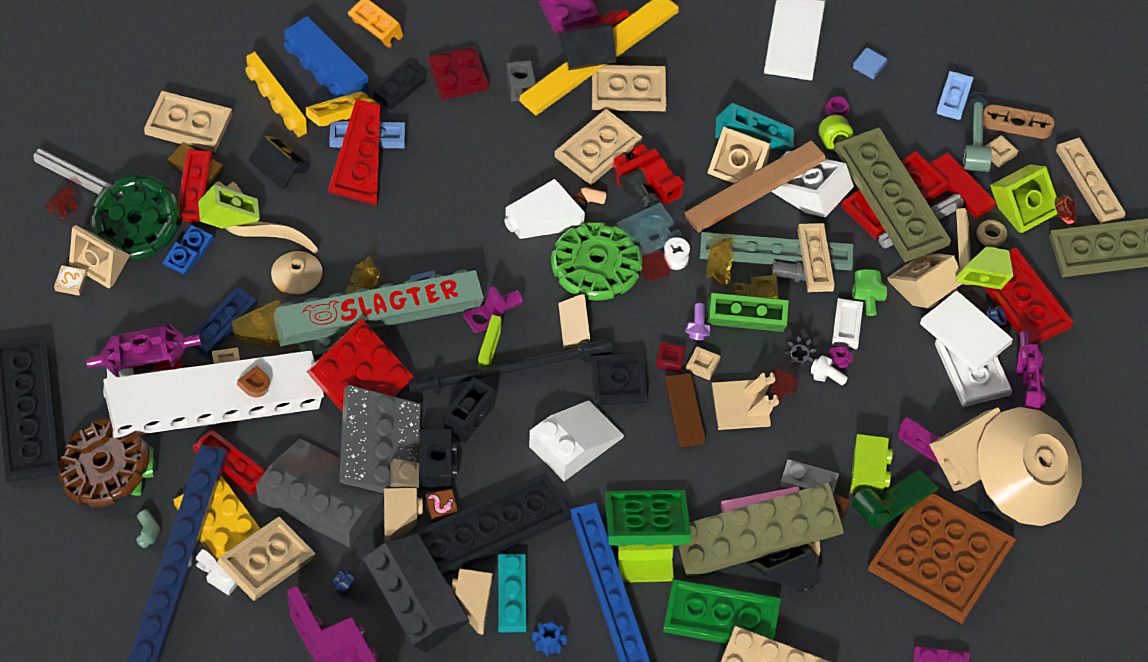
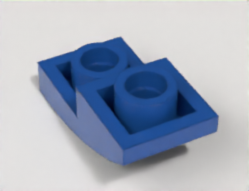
(189, 251)

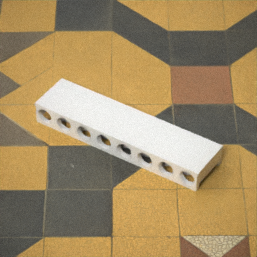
(209, 390)

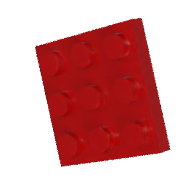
(361, 362)

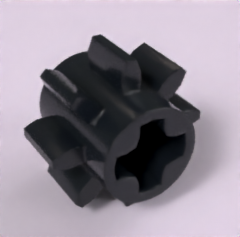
(806, 345)

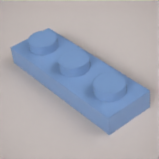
(390, 134)

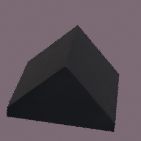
(588, 45)

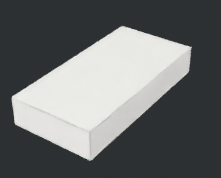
(847, 323)

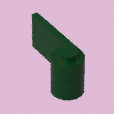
(883, 508)

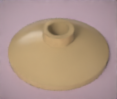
(300, 280)

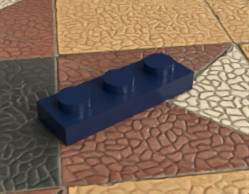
(219, 322)

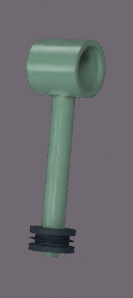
(976, 155)

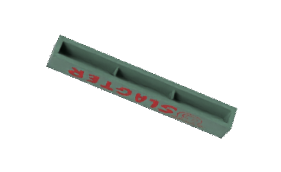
(378, 307)

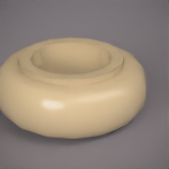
(995, 226)

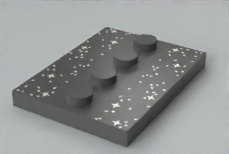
(375, 433)

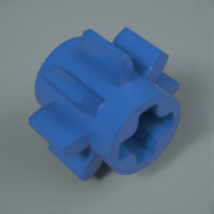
(549, 638)

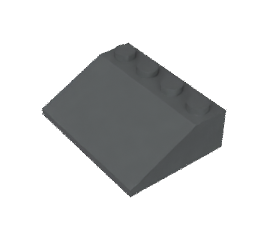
(308, 489)

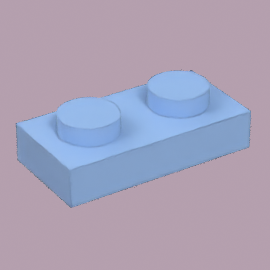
(954, 95)

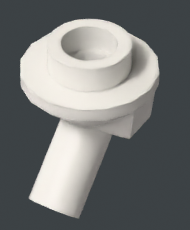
(823, 367)

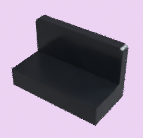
(277, 160)

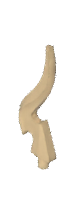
(266, 229)

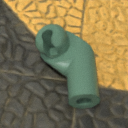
(149, 531)

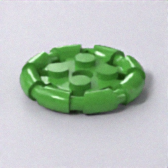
(600, 273)

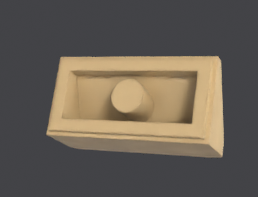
(574, 321)

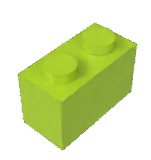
(870, 464)

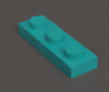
(511, 593)

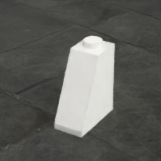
(544, 212)

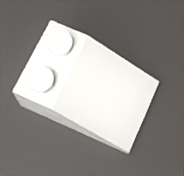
(818, 188)
(573, 438)

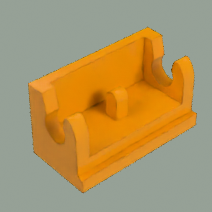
(376, 21)

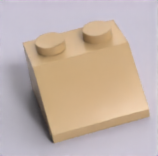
(927, 279)

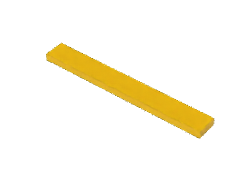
(624, 35)

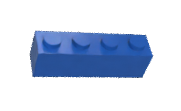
(324, 59)

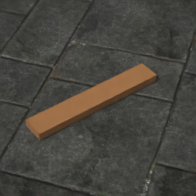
(754, 186)

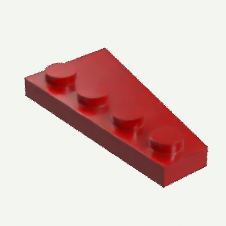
(357, 162)

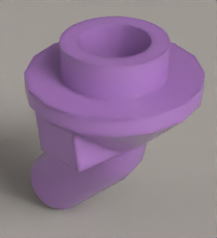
(698, 329)

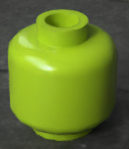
(833, 130)

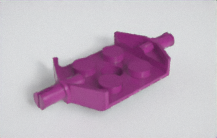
(159, 345)
(1030, 365)

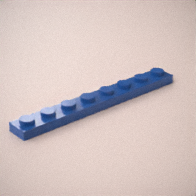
(608, 584)

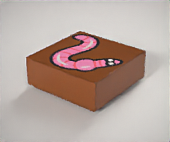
(441, 504)

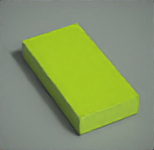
(490, 342)

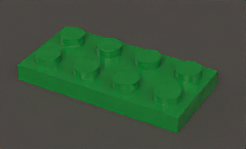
(715, 611)

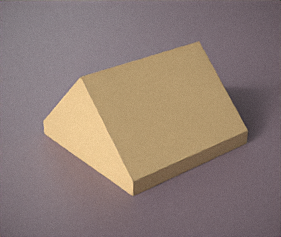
(738, 156)
(96, 256)

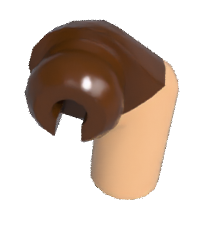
(586, 195)

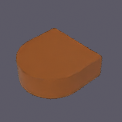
(254, 383)

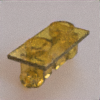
(720, 261)
(364, 276)

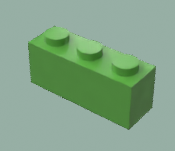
(747, 312)

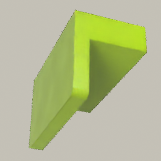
(645, 563)

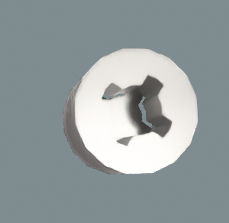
(679, 259)

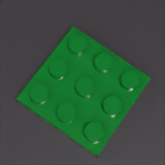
(647, 517)

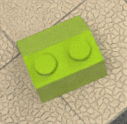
(1026, 197)

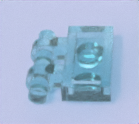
(646, 224)

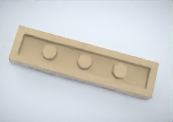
(1090, 181)

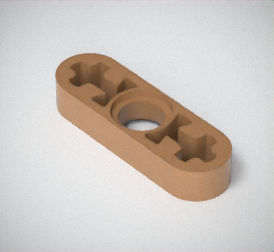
(1009, 127)

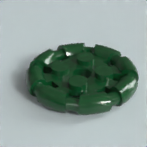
(132, 203)

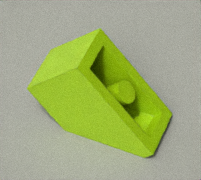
(227, 208)
(988, 269)

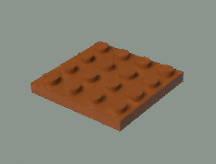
(942, 556)

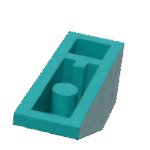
(755, 125)

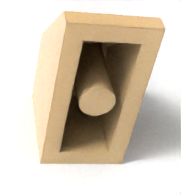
(400, 511)
(473, 594)

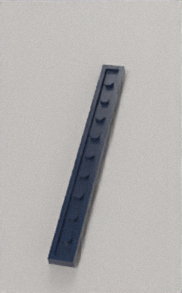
(178, 555)

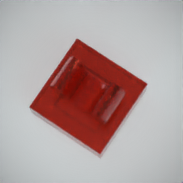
(62, 200)

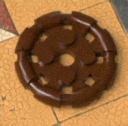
(113, 471)

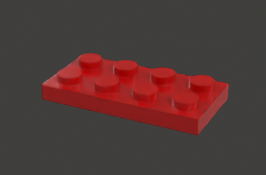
(924, 176)
(1029, 303)

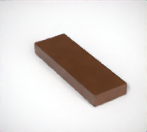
(684, 410)

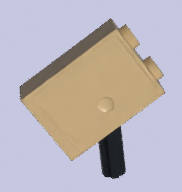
(959, 456)

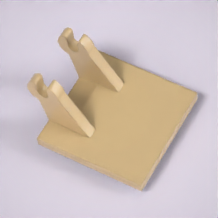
(743, 403)

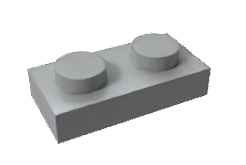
(806, 476)

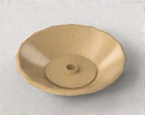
(1014, 474)

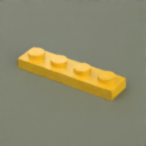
(279, 98)

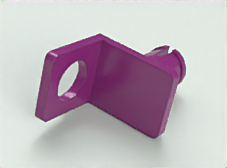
(494, 305)

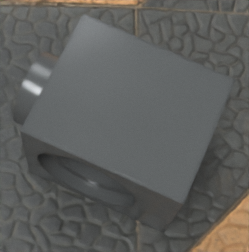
(519, 78)

